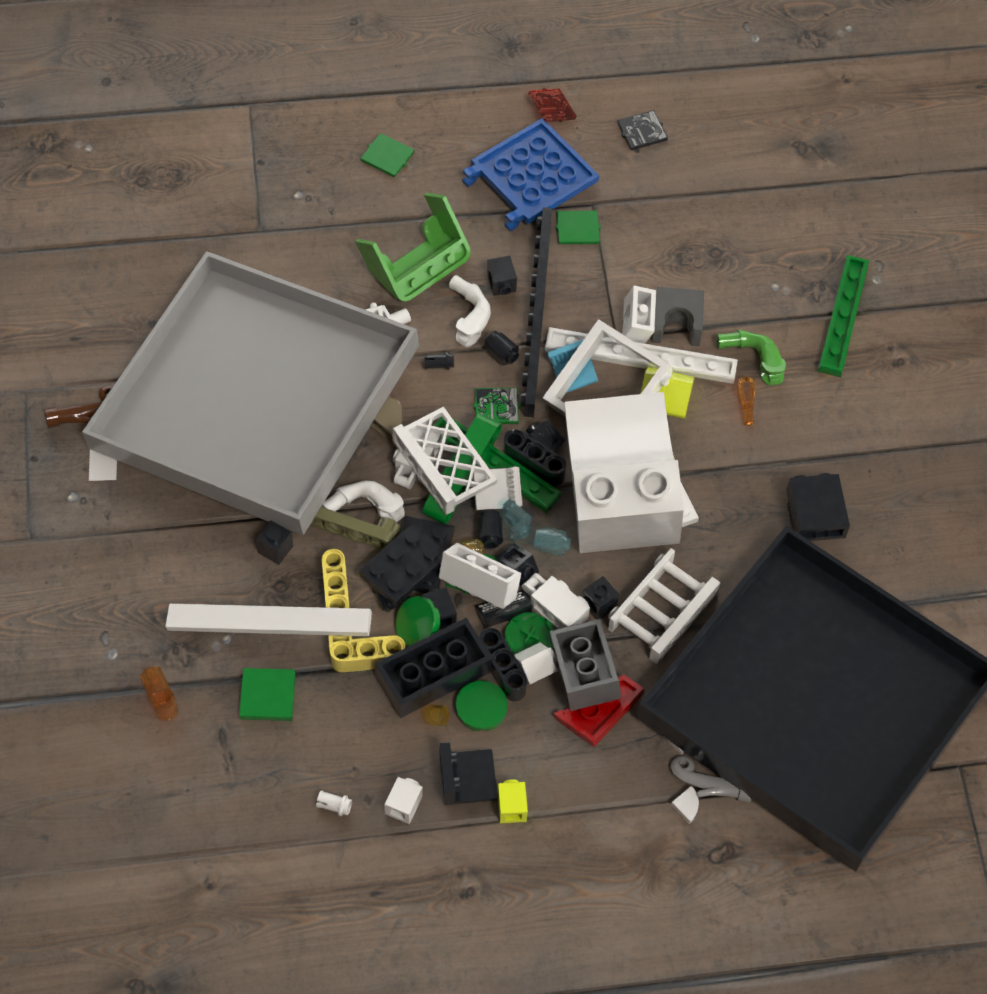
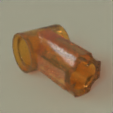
(159, 692)

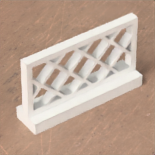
(429, 473)

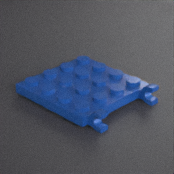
(532, 172)

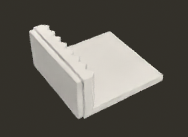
(507, 487)

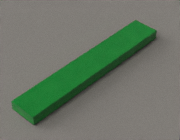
(843, 316)
(532, 487)

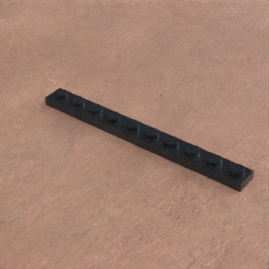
(535, 318)

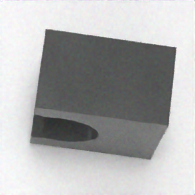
(681, 308)

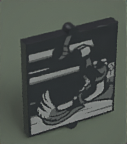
(642, 130)

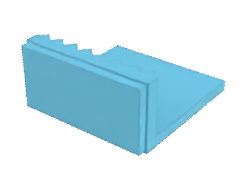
(560, 358)

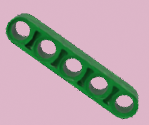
(482, 436)

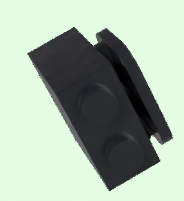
(817, 507)

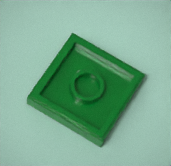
(267, 694)

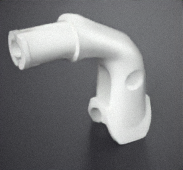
(470, 328)
(386, 502)

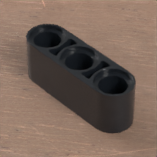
(530, 447)
(504, 675)

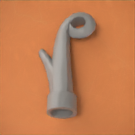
(712, 785)

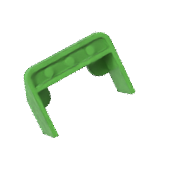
(426, 264)

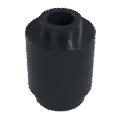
(501, 348)
(490, 529)

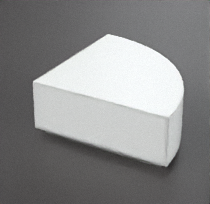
(687, 804)

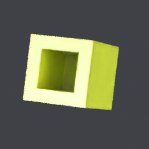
(512, 801)

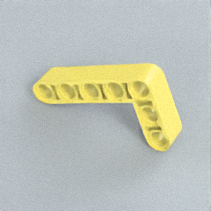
(345, 644)

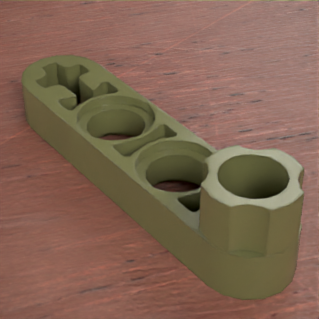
(357, 530)

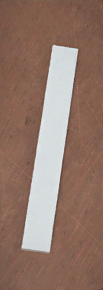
(681, 361)
(269, 619)

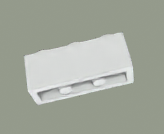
(479, 575)

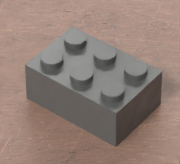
(585, 664)

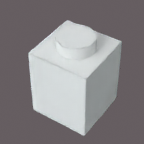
(537, 662)
(404, 799)

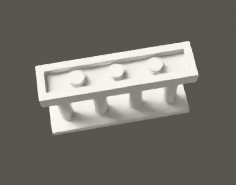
(673, 627)

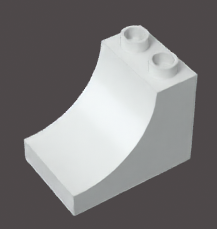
(623, 473)

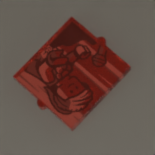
(552, 105)

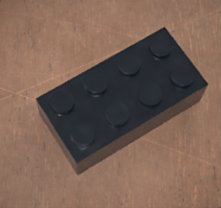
(433, 667)

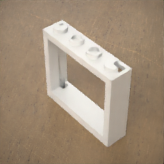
(584, 353)

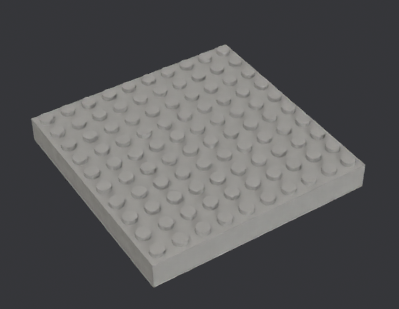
(253, 391)

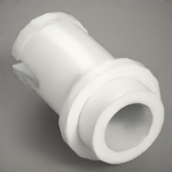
(334, 803)

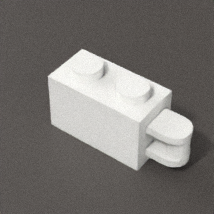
(403, 468)
(556, 601)

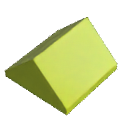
(676, 392)

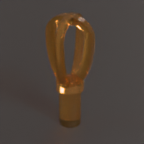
(747, 407)

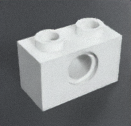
(639, 314)

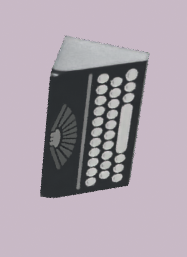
(493, 615)

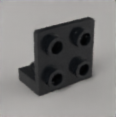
(467, 775)

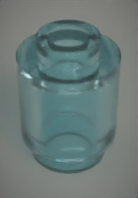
(552, 541)

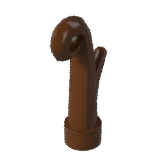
(75, 414)

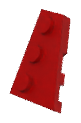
(597, 720)

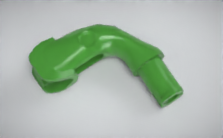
(771, 366)

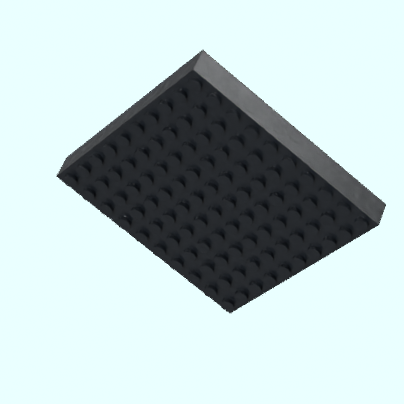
(818, 696)

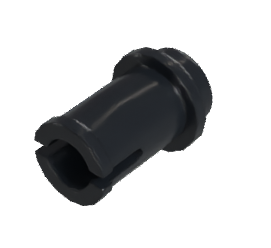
(439, 360)

